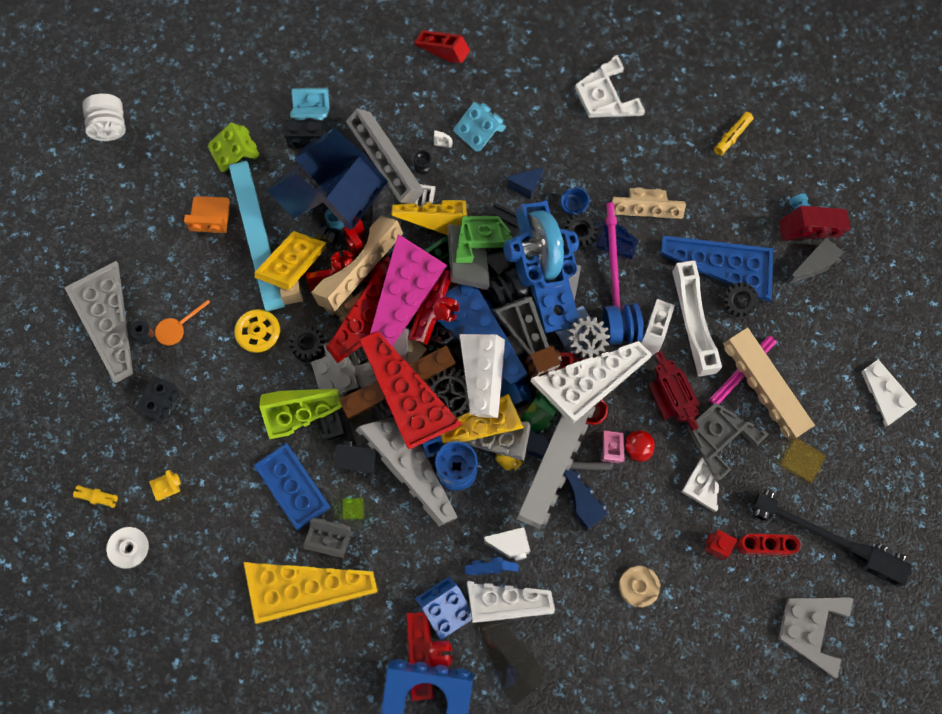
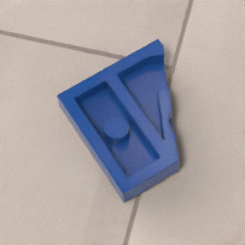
(495, 566)

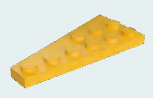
(289, 590)

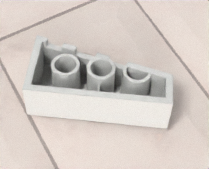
(483, 372)

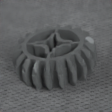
(444, 393)

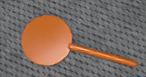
(171, 330)

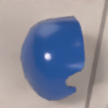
(574, 201)

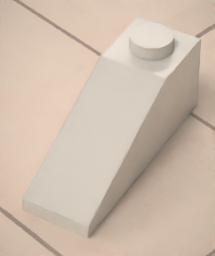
(657, 326)

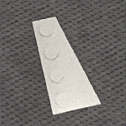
(506, 602)

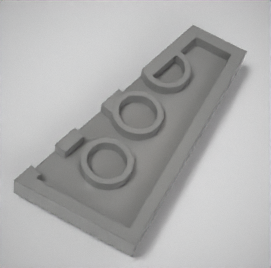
(508, 443)

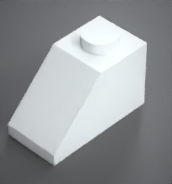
(510, 543)

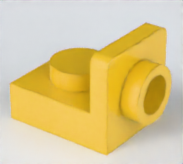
(165, 485)

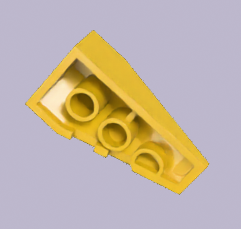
(432, 216)

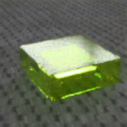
(353, 508)

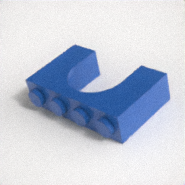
(403, 676)

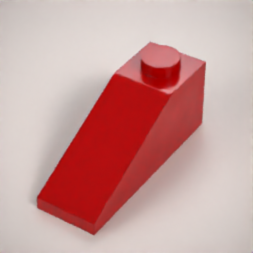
(444, 45)

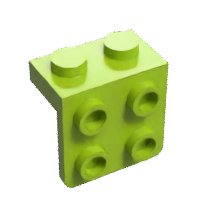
(231, 146)

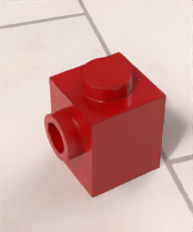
(720, 544)

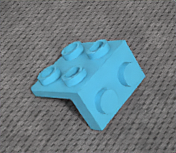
(310, 103)
(478, 125)

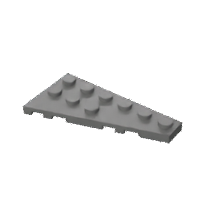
(102, 311)
(409, 467)

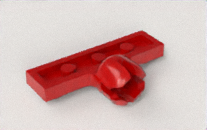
(338, 263)
(434, 308)
(426, 651)

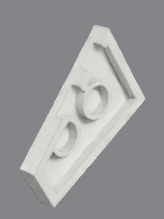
(888, 393)

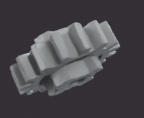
(588, 329)

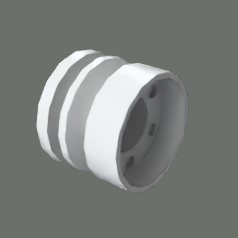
(103, 117)

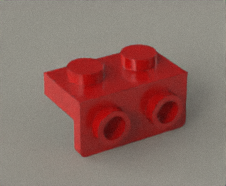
(354, 238)

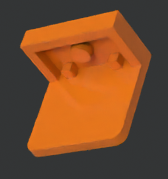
(208, 215)

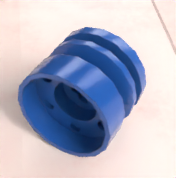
(625, 324)
(456, 455)

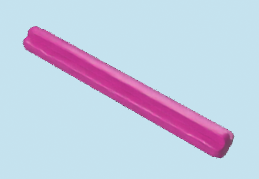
(737, 376)

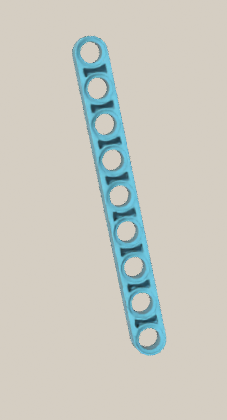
(254, 230)

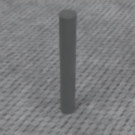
(591, 465)

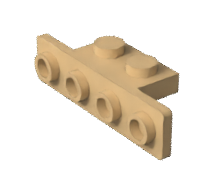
(649, 204)

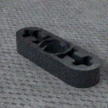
(436, 340)

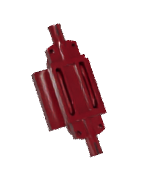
(673, 393)

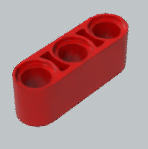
(777, 542)

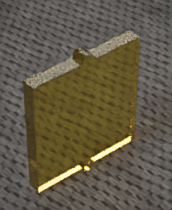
(803, 460)

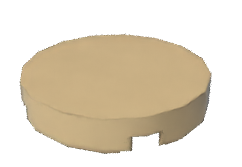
(639, 586)

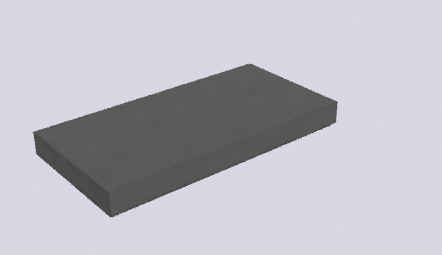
(469, 274)

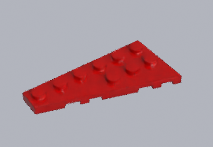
(360, 318)
(412, 403)

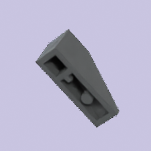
(819, 261)

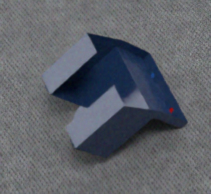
(344, 175)

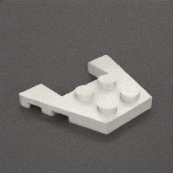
(600, 96)

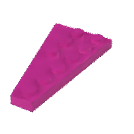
(406, 286)

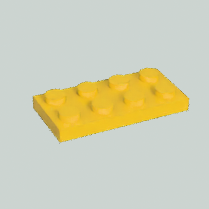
(290, 260)

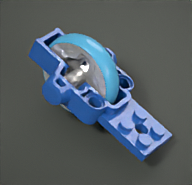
(548, 252)

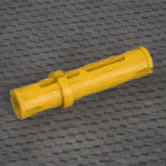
(722, 145)

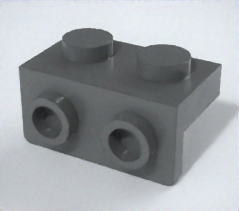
(327, 537)

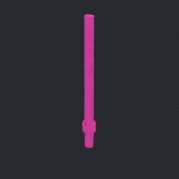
(611, 222)

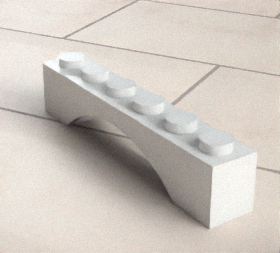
(702, 346)

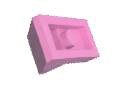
(613, 447)

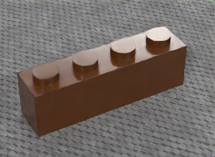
(541, 363)

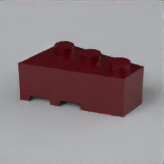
(814, 223)

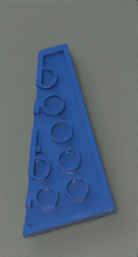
(725, 261)
(477, 318)

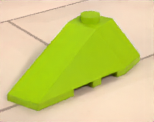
(292, 409)

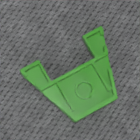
(480, 233)

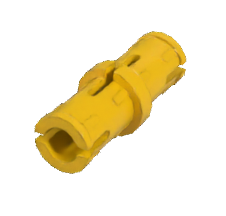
(95, 496)

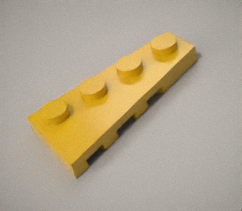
(480, 427)

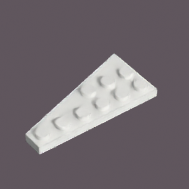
(587, 382)

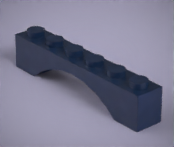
(586, 507)

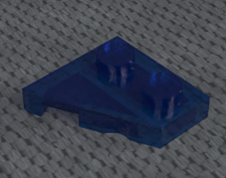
(625, 242)

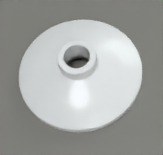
(118, 546)

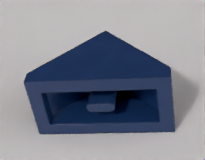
(525, 182)

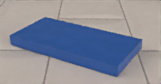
(292, 486)

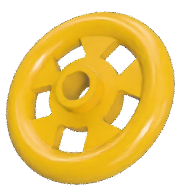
(262, 345)

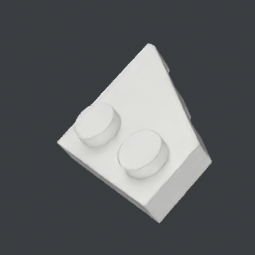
(702, 486)

